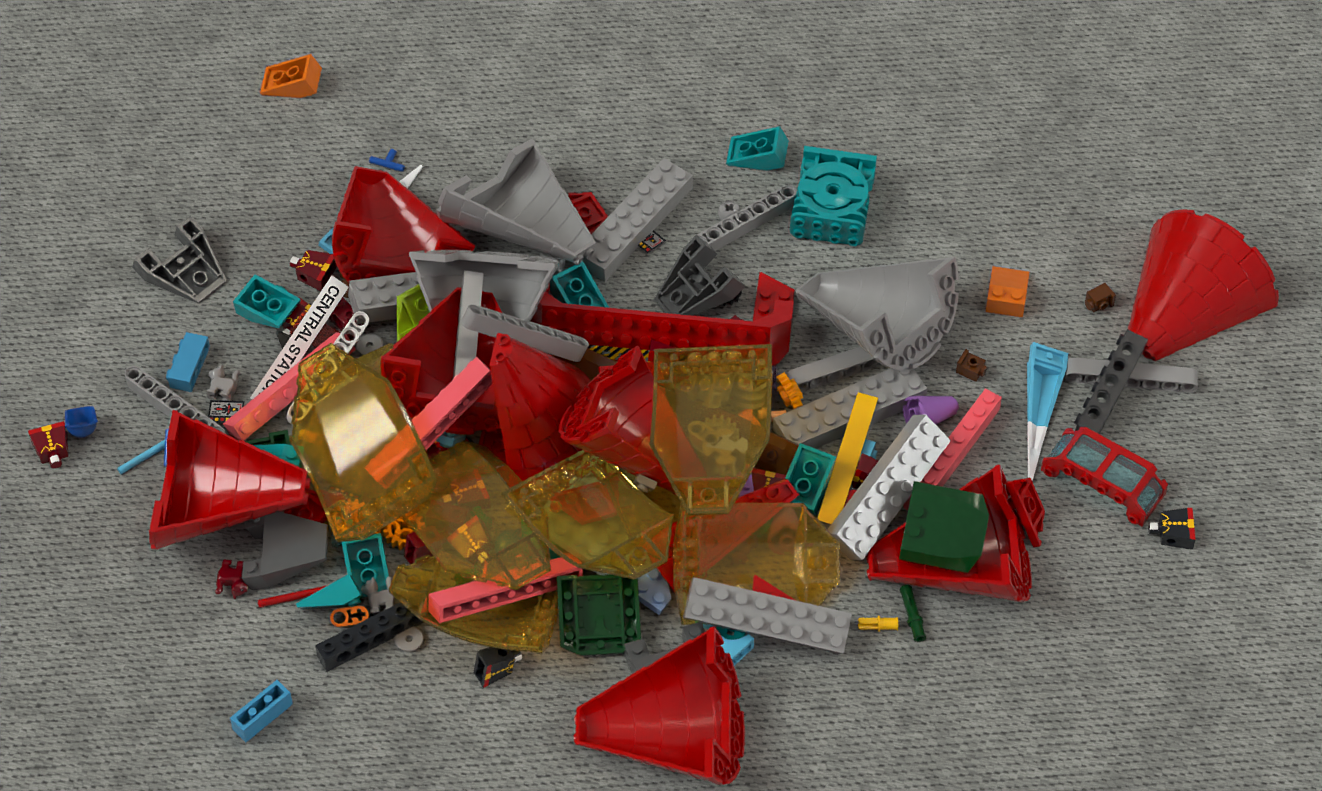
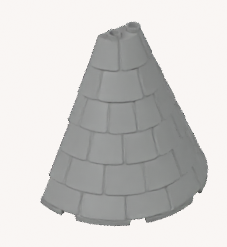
(521, 207)
(512, 277)
(889, 309)

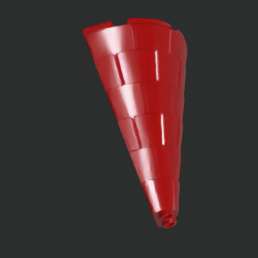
(383, 224)
(1197, 283)
(425, 359)
(531, 400)
(616, 418)
(218, 483)
(999, 572)
(673, 713)

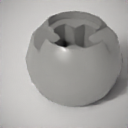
(727, 209)

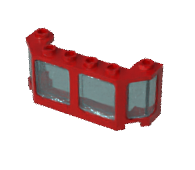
(1108, 470)

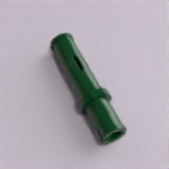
(914, 619)

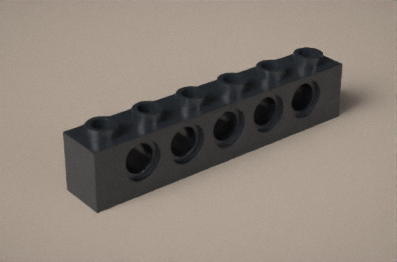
(1135, 345)
(365, 636)

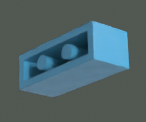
(188, 362)
(261, 711)

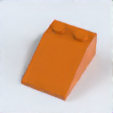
(292, 78)
(1007, 291)

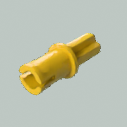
(878, 623)

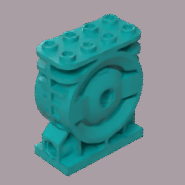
(839, 193)

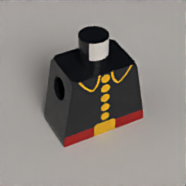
(1175, 528)
(494, 664)

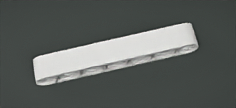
(343, 344)

